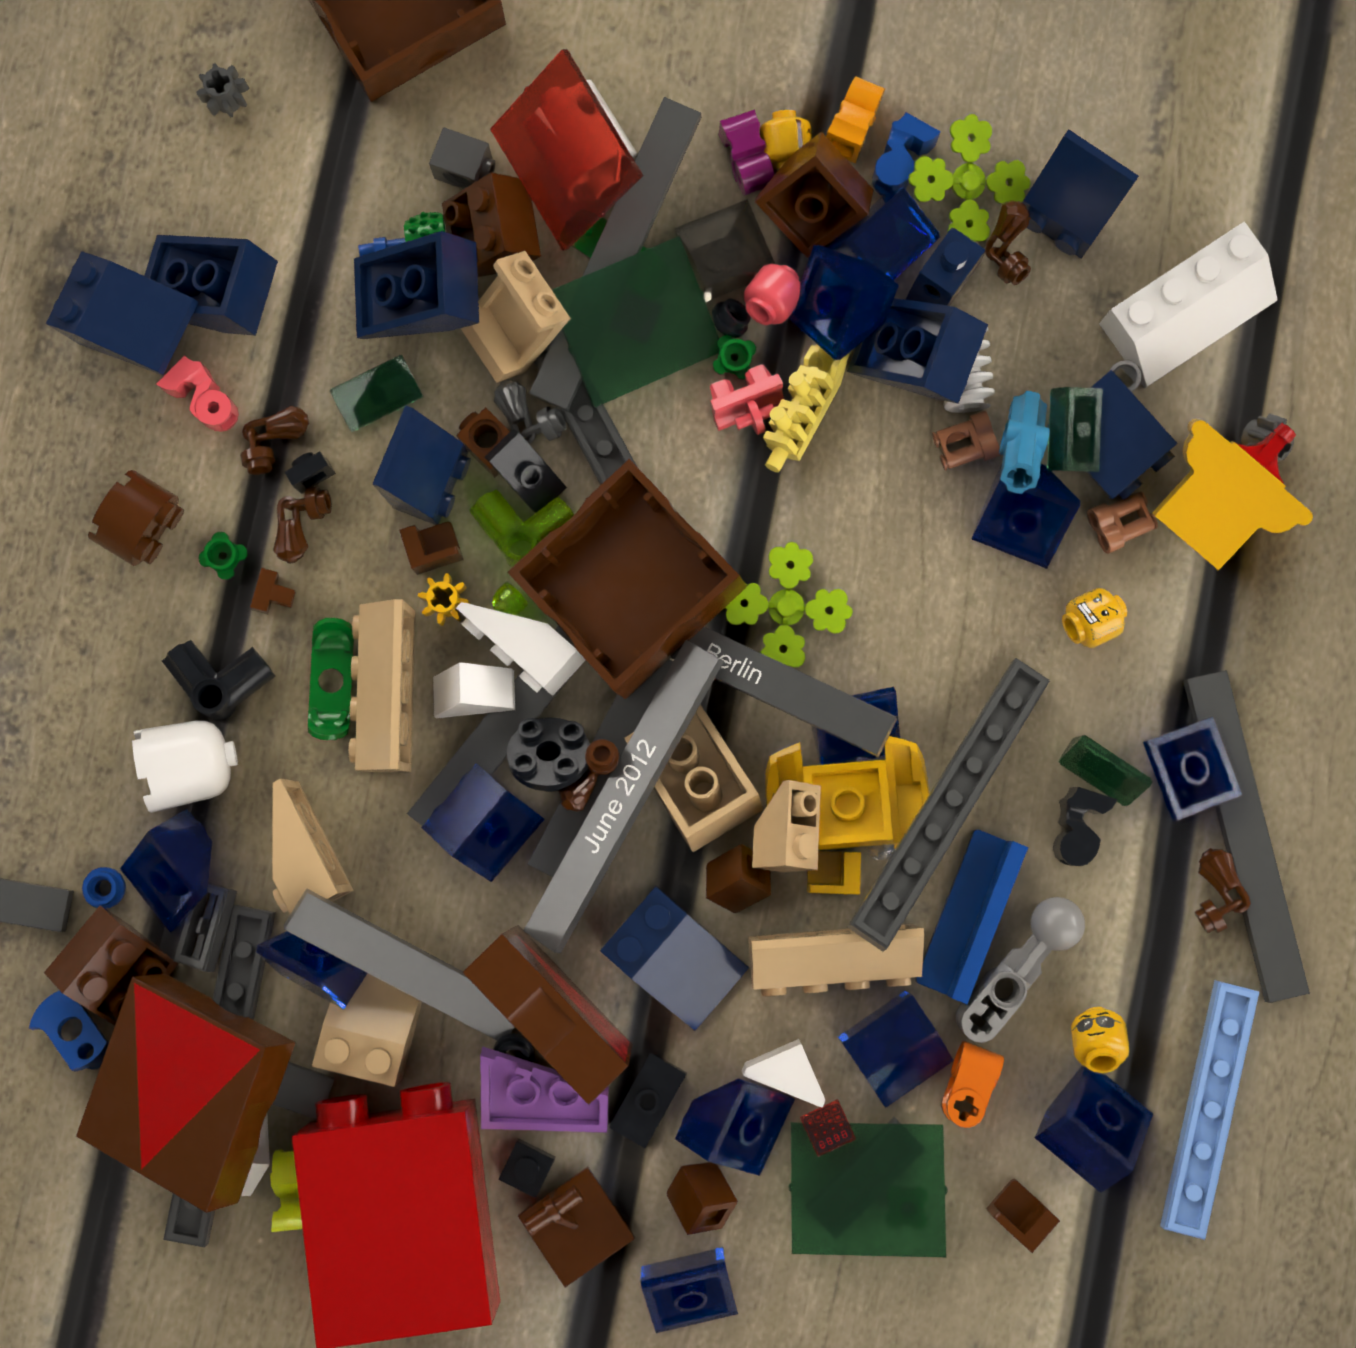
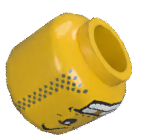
(1094, 618)

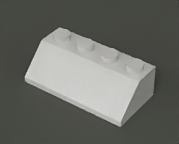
(1192, 304)

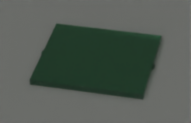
(637, 321)
(870, 1194)

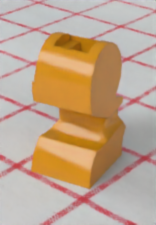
(854, 117)

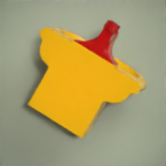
(1230, 493)

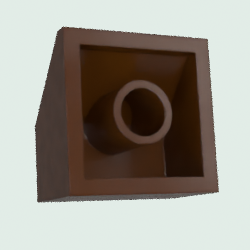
(815, 195)

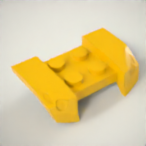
(859, 800)

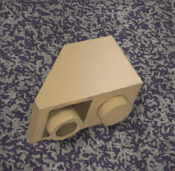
(789, 829)

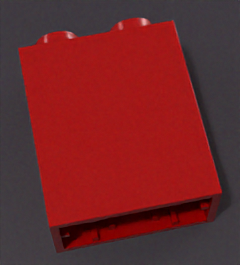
(395, 1218)

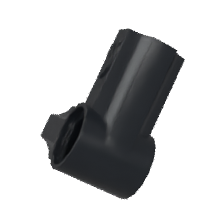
(199, 678)

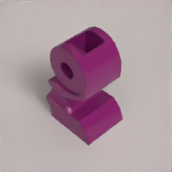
(749, 162)

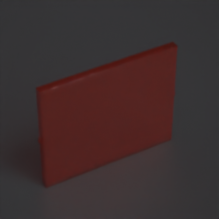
(566, 150)

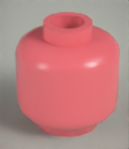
(772, 294)

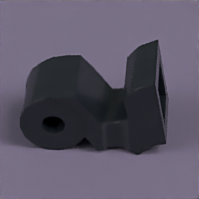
(1079, 842)

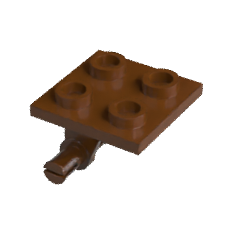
(576, 1226)

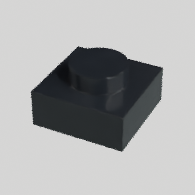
(309, 471)
(527, 1168)

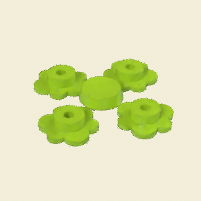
(969, 179)
(788, 606)

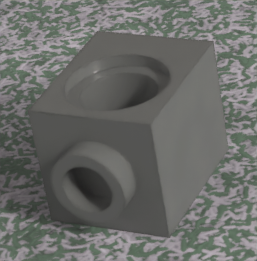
(460, 159)

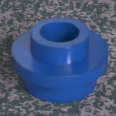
(92, 883)

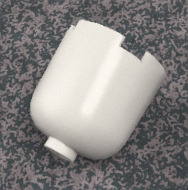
(183, 763)

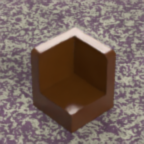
(431, 547)
(734, 882)
(701, 1197)
(1022, 1215)

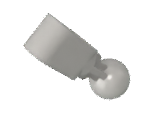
(1055, 926)

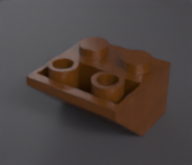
(497, 217)
(102, 961)

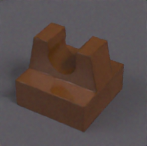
(269, 592)

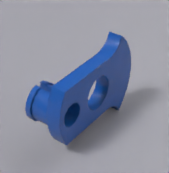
(51, 1017)

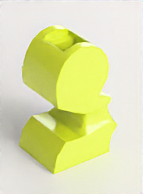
(285, 1186)

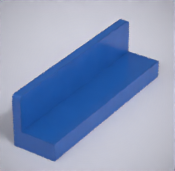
(971, 915)

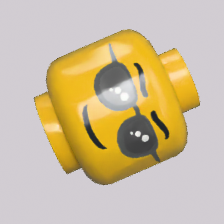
(1100, 1039)

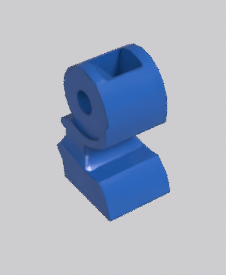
(896, 162)

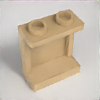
(515, 318)

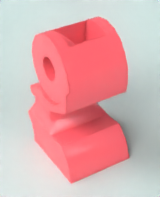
(208, 403)

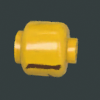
(784, 136)

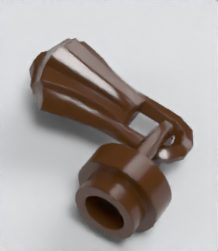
(1011, 222)
(285, 424)
(290, 540)
(601, 759)
(1220, 872)

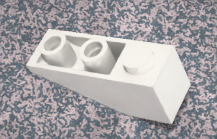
(532, 644)

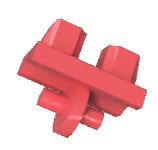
(749, 404)

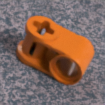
(975, 1075)

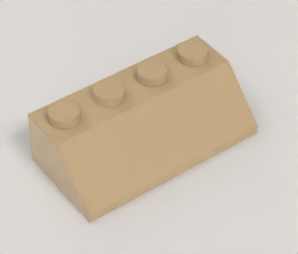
(383, 687)
(833, 957)

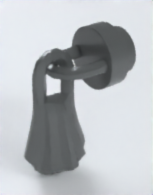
(511, 400)

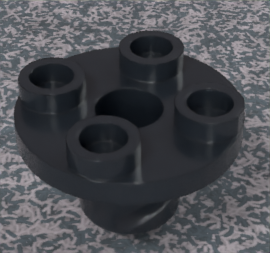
(548, 753)

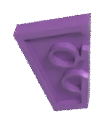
(534, 1097)

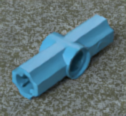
(1024, 442)

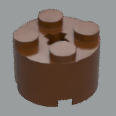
(135, 518)

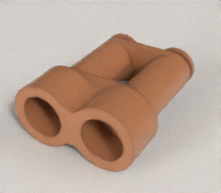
(981, 435)
(1109, 528)

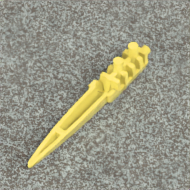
(811, 394)

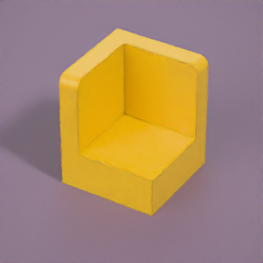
(836, 873)

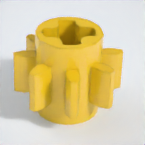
(432, 599)

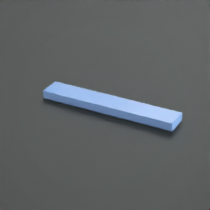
(1209, 1110)

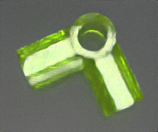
(506, 527)

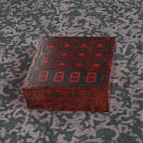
(828, 1127)

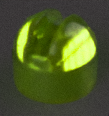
(508, 599)

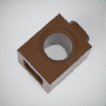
(473, 427)

